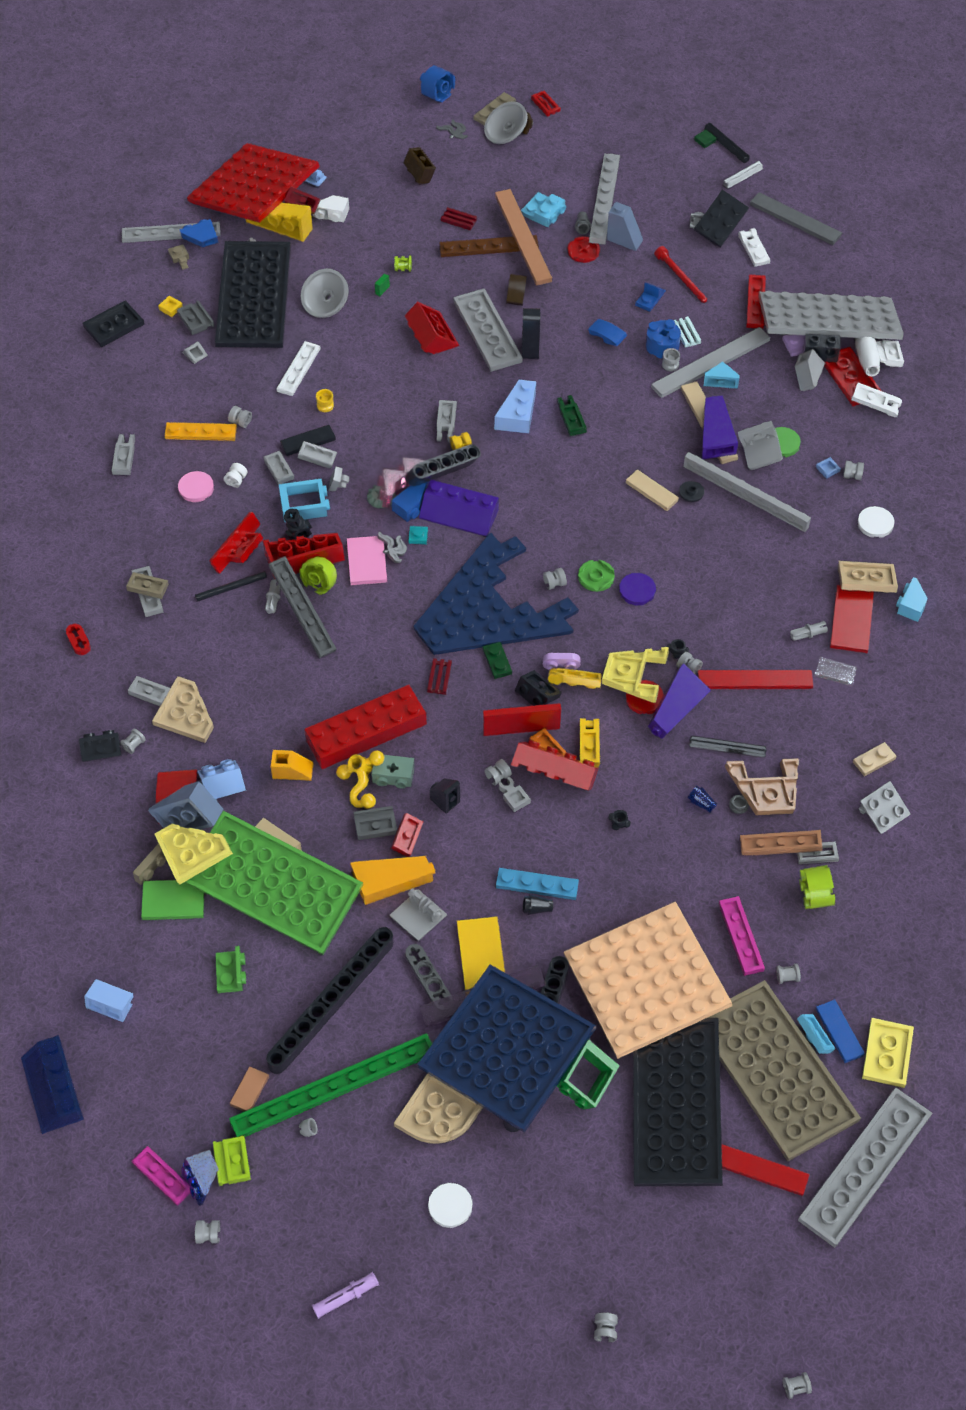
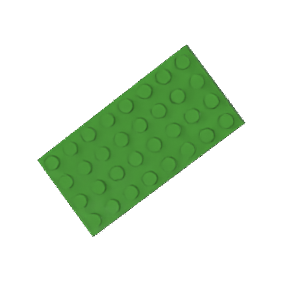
(278, 884)

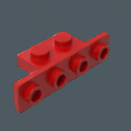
(239, 544)

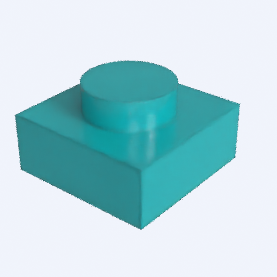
(418, 535)

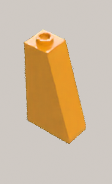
(391, 876)

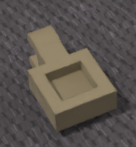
(180, 255)

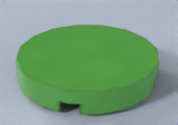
(788, 441)
(596, 580)

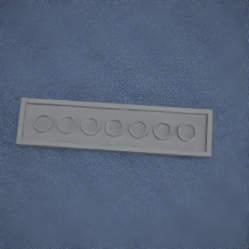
(865, 1167)

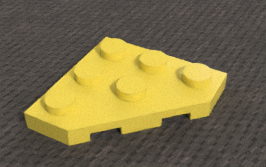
(191, 850)

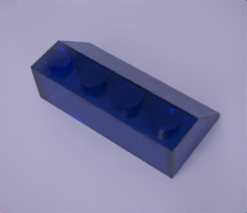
(51, 1085)

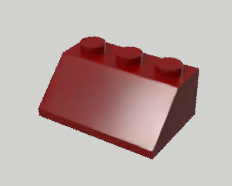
(430, 329)

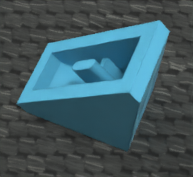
(721, 376)

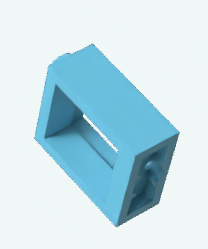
(301, 487)

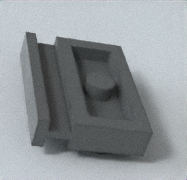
(195, 317)
(375, 823)

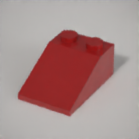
(172, 781)

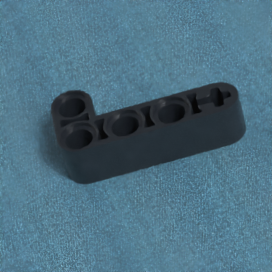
(531, 333)

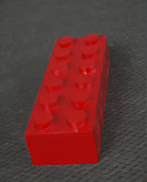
(365, 726)

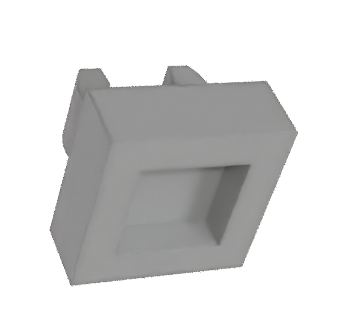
(338, 480)

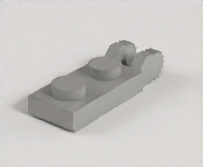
(446, 418)
(123, 456)

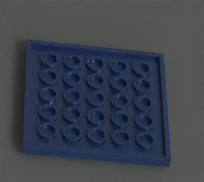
(507, 1047)

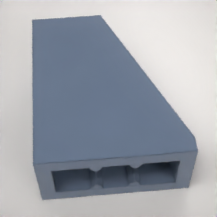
(623, 227)

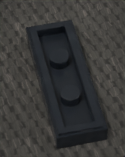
(317, 437)

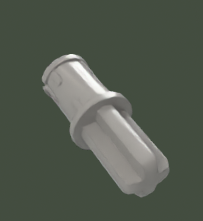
(272, 597)
(808, 631)

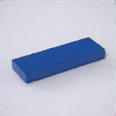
(840, 1031)

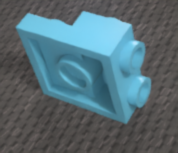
(544, 209)

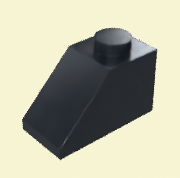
(445, 794)

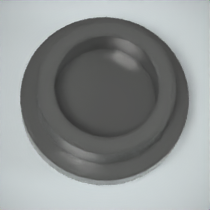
(738, 804)

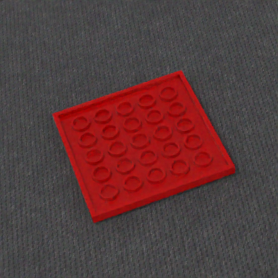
(253, 182)

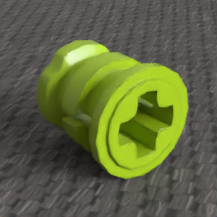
(403, 263)

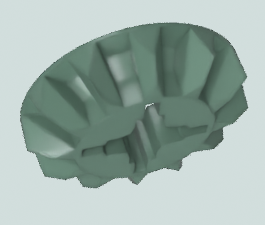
(373, 499)

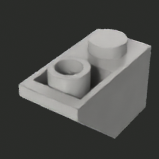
(808, 369)

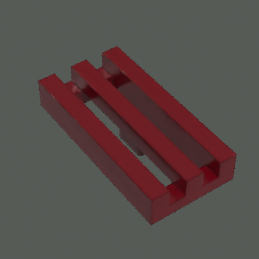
(458, 218)
(442, 663)

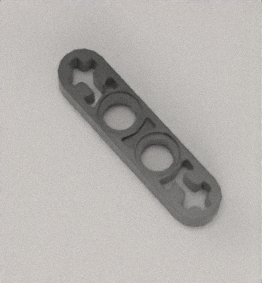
(426, 980)

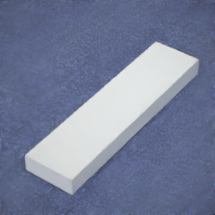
(298, 368)

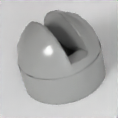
(305, 1126)

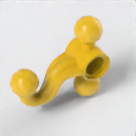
(344, 772)

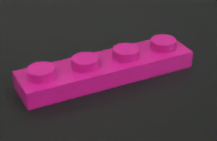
(741, 936)

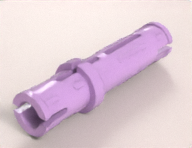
(346, 1294)

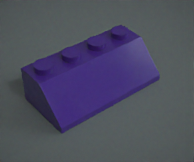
(459, 508)

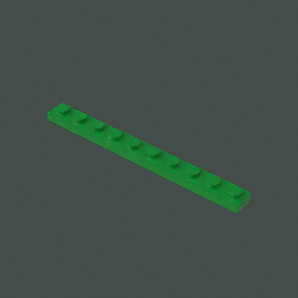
(330, 1087)

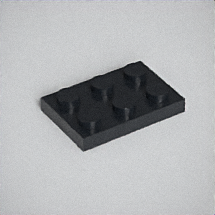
(721, 218)
(113, 323)

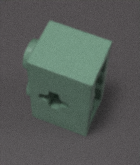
(402, 772)

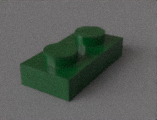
(497, 660)

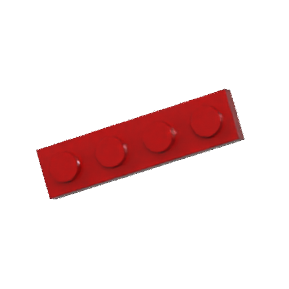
(755, 317)

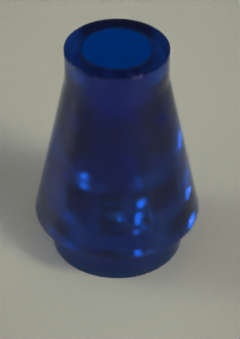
(702, 799)

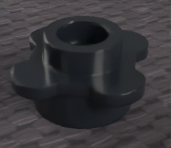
(677, 643)
(619, 814)

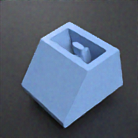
(222, 779)

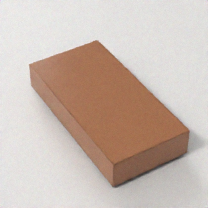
(249, 1089)

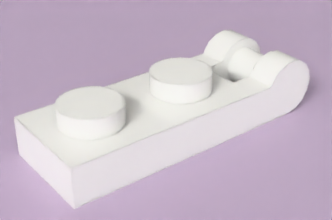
(754, 247)
(876, 399)

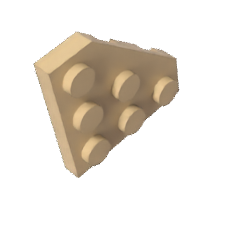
(184, 712)

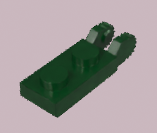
(572, 416)

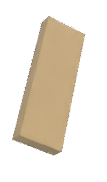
(652, 490)

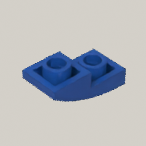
(610, 333)

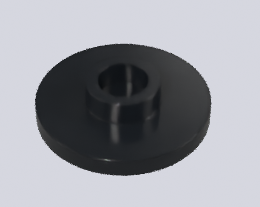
(691, 491)

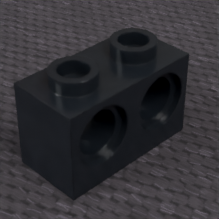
(825, 346)

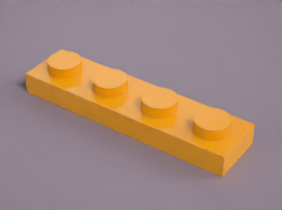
(200, 431)

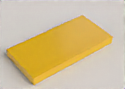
(479, 948)

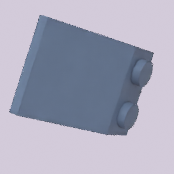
(188, 808)

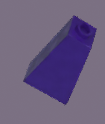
(718, 431)
(679, 699)

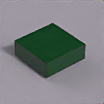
(705, 138)

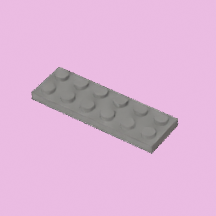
(487, 330)

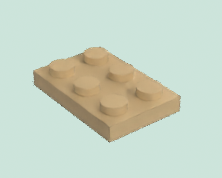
(867, 576)

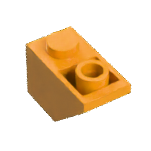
(290, 766)

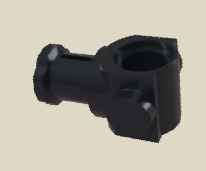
(296, 525)

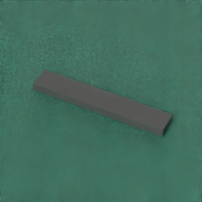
(796, 218)
(302, 607)

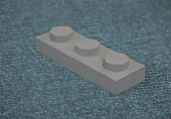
(150, 605)

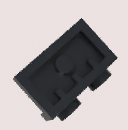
(536, 689)
(100, 746)

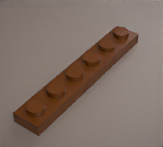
(480, 246)

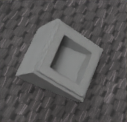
(195, 352)

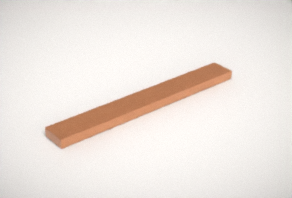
(523, 237)

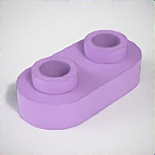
(561, 660)

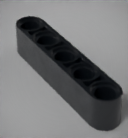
(442, 465)

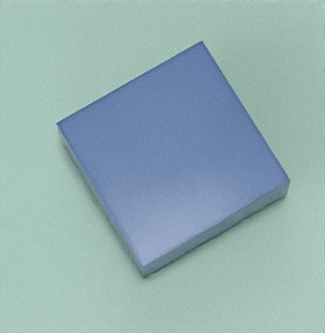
(828, 467)

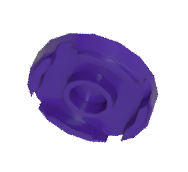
(637, 589)

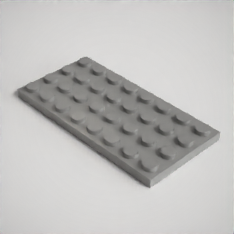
(830, 315)

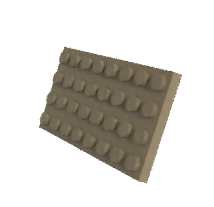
(780, 1073)

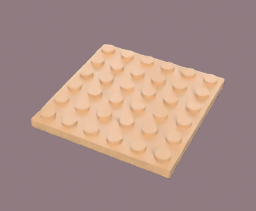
(647, 979)

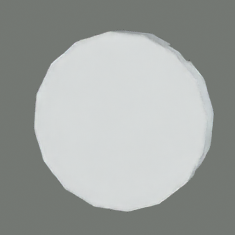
(875, 522)
(450, 1205)

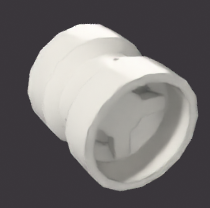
(236, 474)

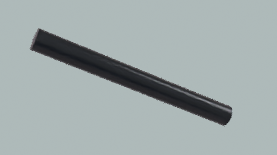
(230, 586)

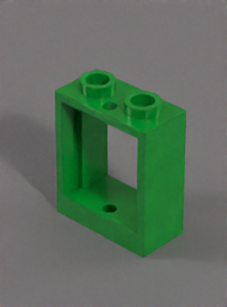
(603, 1063)

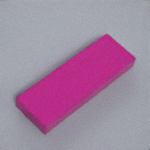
(162, 1175)

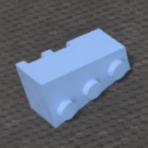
(517, 409)

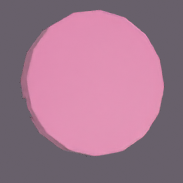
(195, 486)

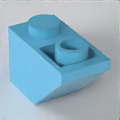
(913, 602)

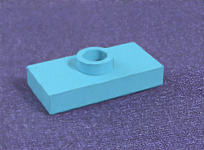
(815, 1033)

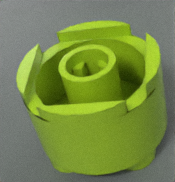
(817, 887)

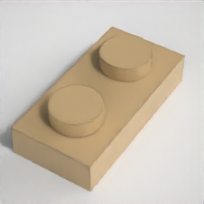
(874, 759)

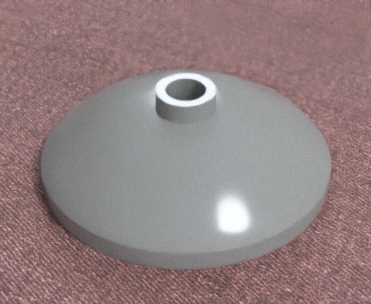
(505, 122)
(319, 287)

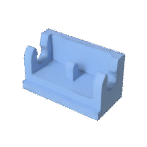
(108, 1000)

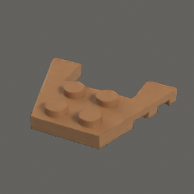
(767, 794)

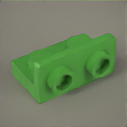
(229, 971)

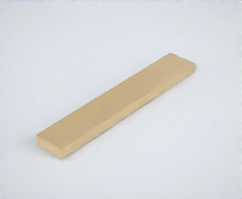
(696, 400)

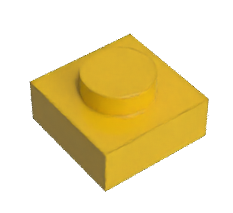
(170, 306)

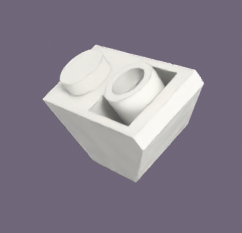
(333, 208)

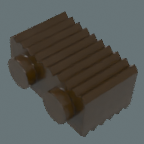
(419, 165)

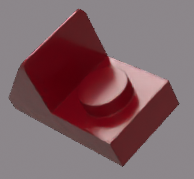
(299, 197)

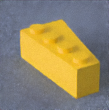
(288, 220)

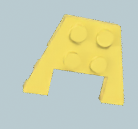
(626, 669)

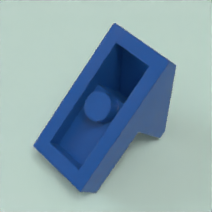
(650, 296)

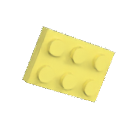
(888, 1052)

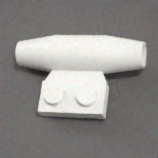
(872, 353)

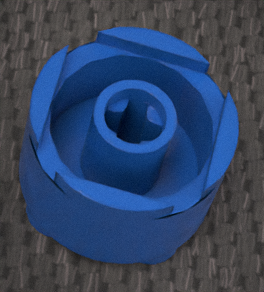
(435, 81)
(662, 336)

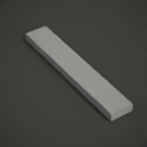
(154, 233)

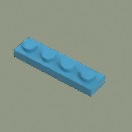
(537, 883)

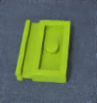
(231, 1160)

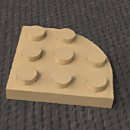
(437, 1113)

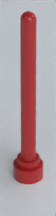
(663, 254)

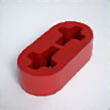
(80, 638)

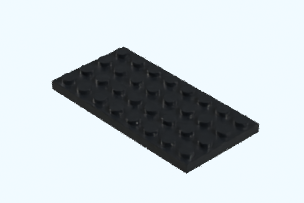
(253, 294)
(678, 1109)

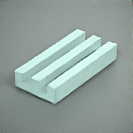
(697, 339)

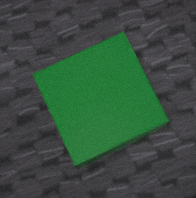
(382, 284)

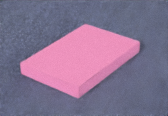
(366, 560)

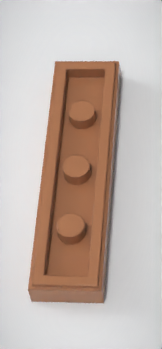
(781, 843)

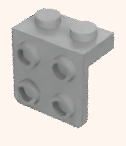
(761, 445)

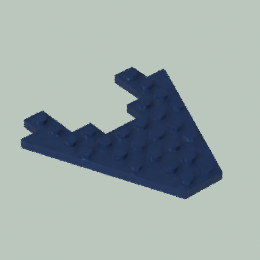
(475, 615)

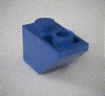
(201, 234)

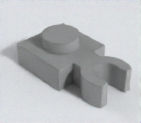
(514, 796)

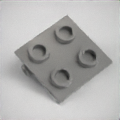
(884, 807)
(418, 914)

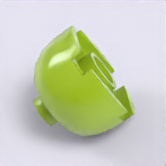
(318, 571)

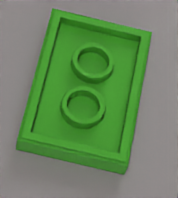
(171, 901)

